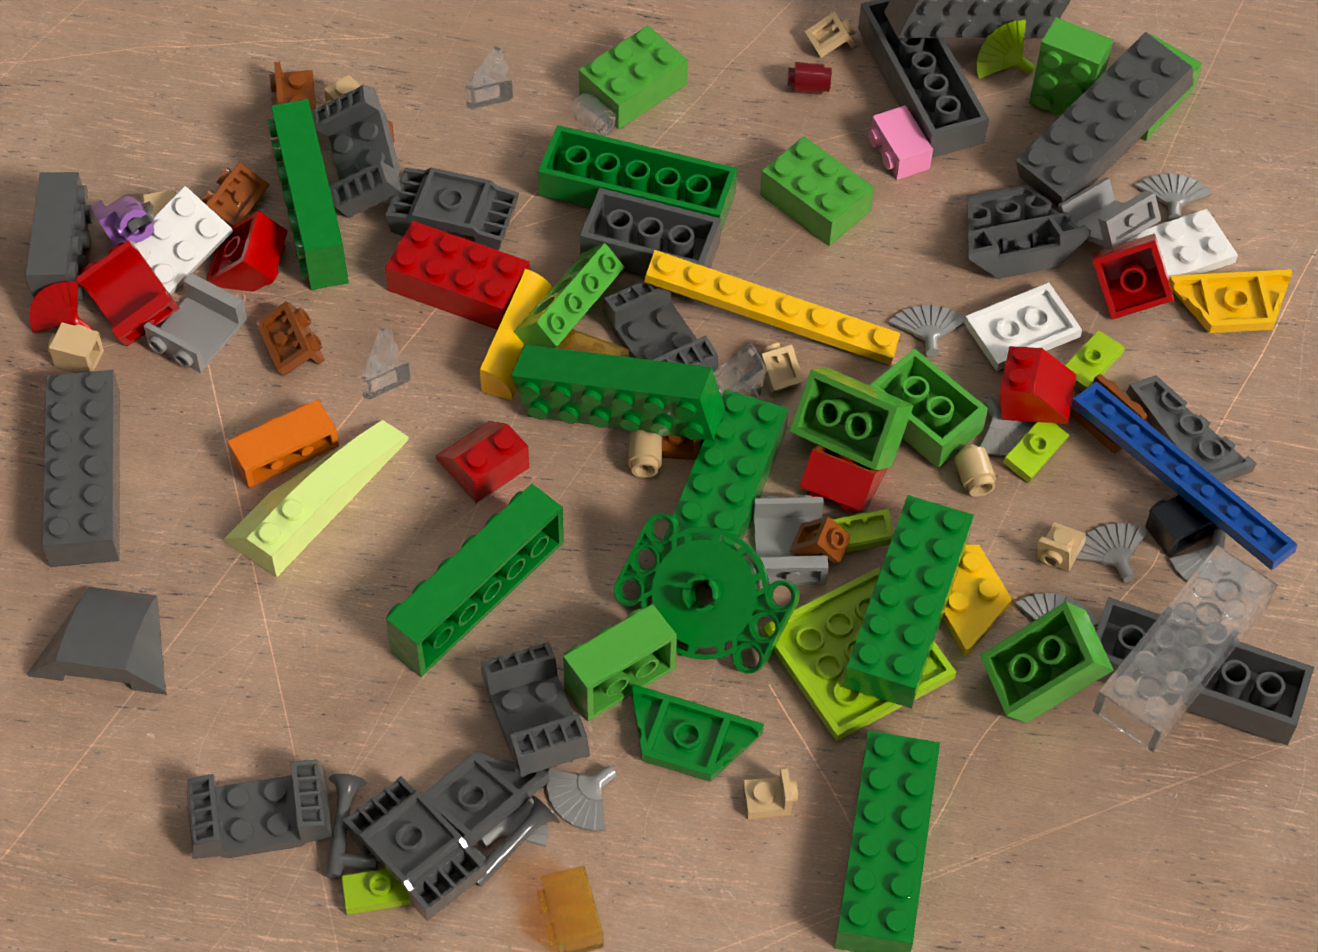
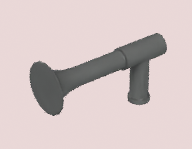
(538, 816)
(337, 858)

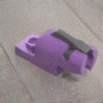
(125, 219)

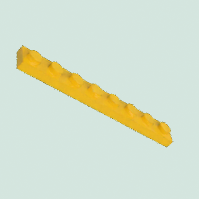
(772, 307)

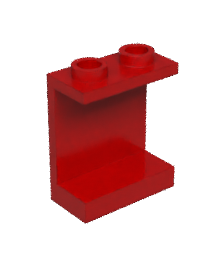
(127, 292)

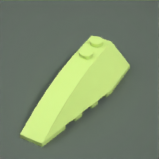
(308, 502)

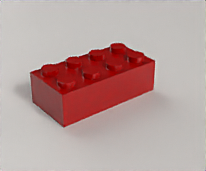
(454, 274)

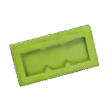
(1094, 359)
(1035, 449)
(867, 529)
(373, 892)

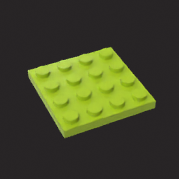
(817, 653)

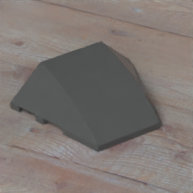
(1019, 232)
(108, 639)

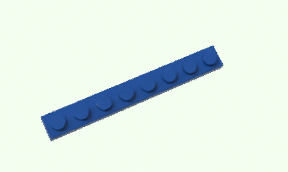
(1185, 476)

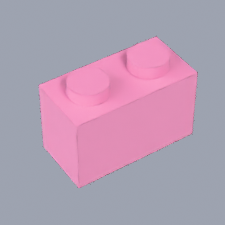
(900, 142)

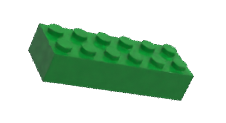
(583, 162)
(308, 194)
(619, 392)
(732, 468)
(475, 579)
(908, 601)
(888, 844)

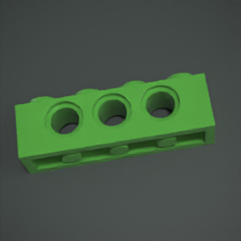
(570, 298)

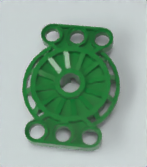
(733, 585)

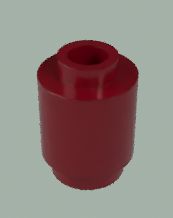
(809, 78)

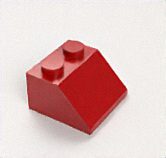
(249, 254)
(1133, 276)
(1036, 387)
(485, 459)
(840, 479)

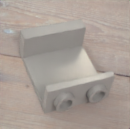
(1110, 220)
(200, 326)
(775, 530)

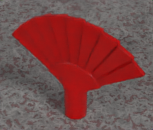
(55, 306)

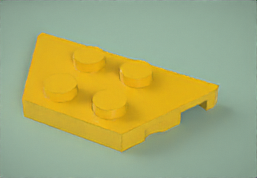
(1233, 299)
(975, 599)

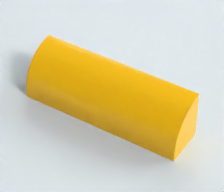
(506, 345)

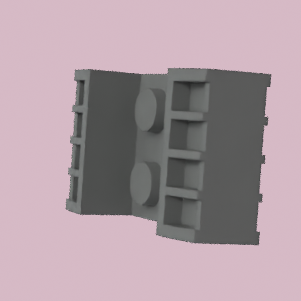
(360, 150)
(452, 204)
(653, 327)
(534, 709)
(258, 813)
(416, 846)

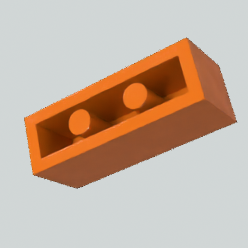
(283, 443)

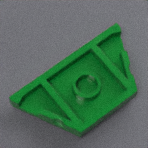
(689, 735)

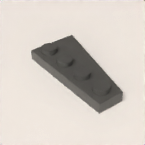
(1187, 430)

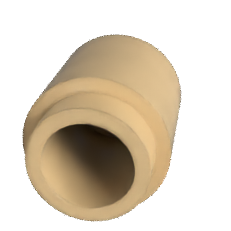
(644, 453)
(975, 470)

